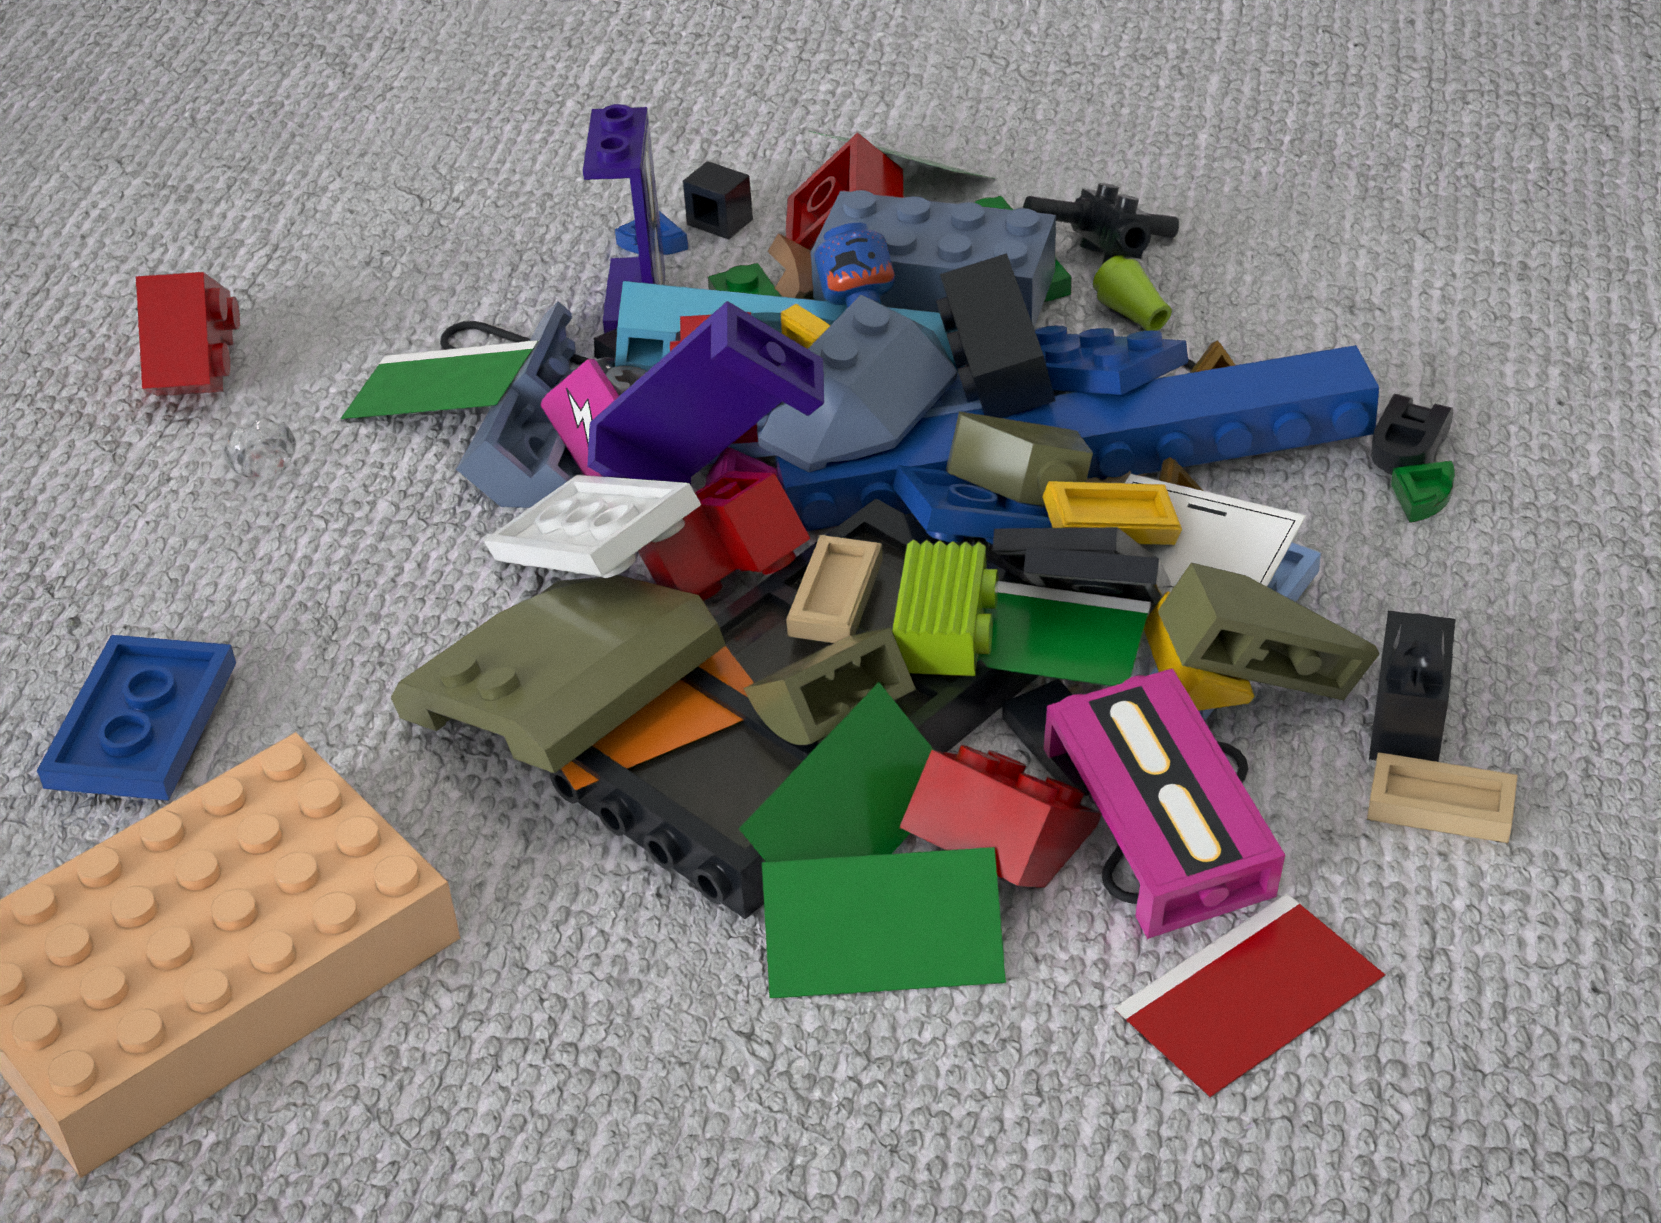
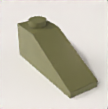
(1256, 634)

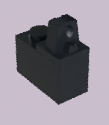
(1413, 686)

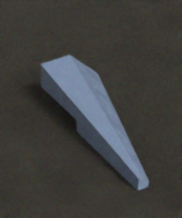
(516, 449)

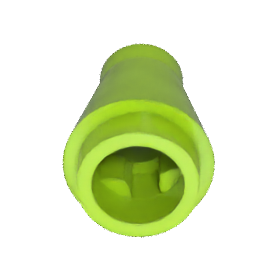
(1128, 290)

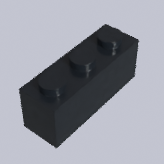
(993, 338)

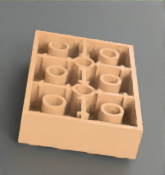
(204, 947)

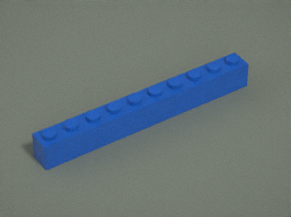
(1179, 416)

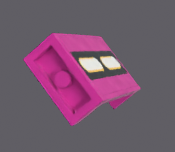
(1168, 800)

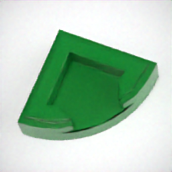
(1423, 488)

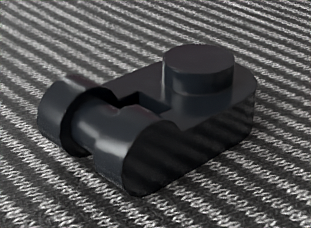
(1409, 433)

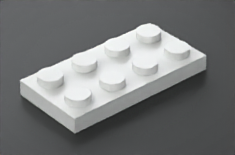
(594, 524)

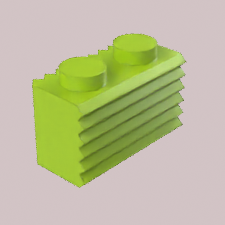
(943, 608)

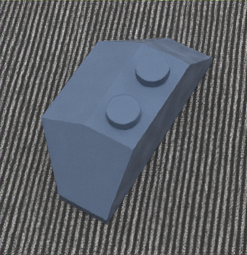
(877, 387)

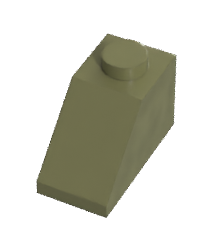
(1016, 456)

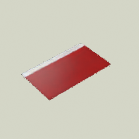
(1248, 994)

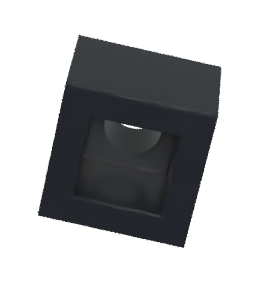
(718, 200)

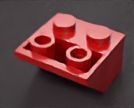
(991, 802)

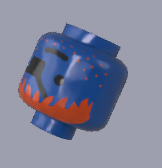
(853, 264)

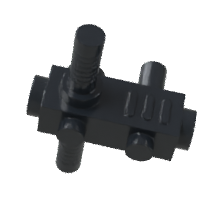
(1108, 221)

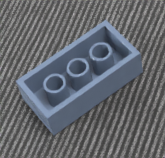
(941, 237)

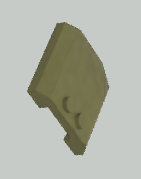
(564, 666)

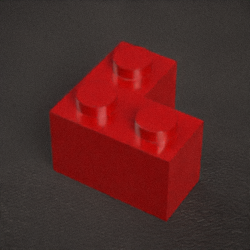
(184, 333)
(739, 525)

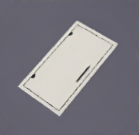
(1224, 534)

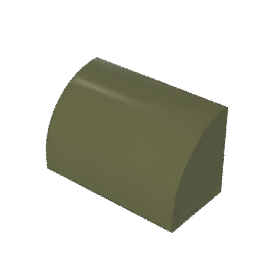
(821, 689)

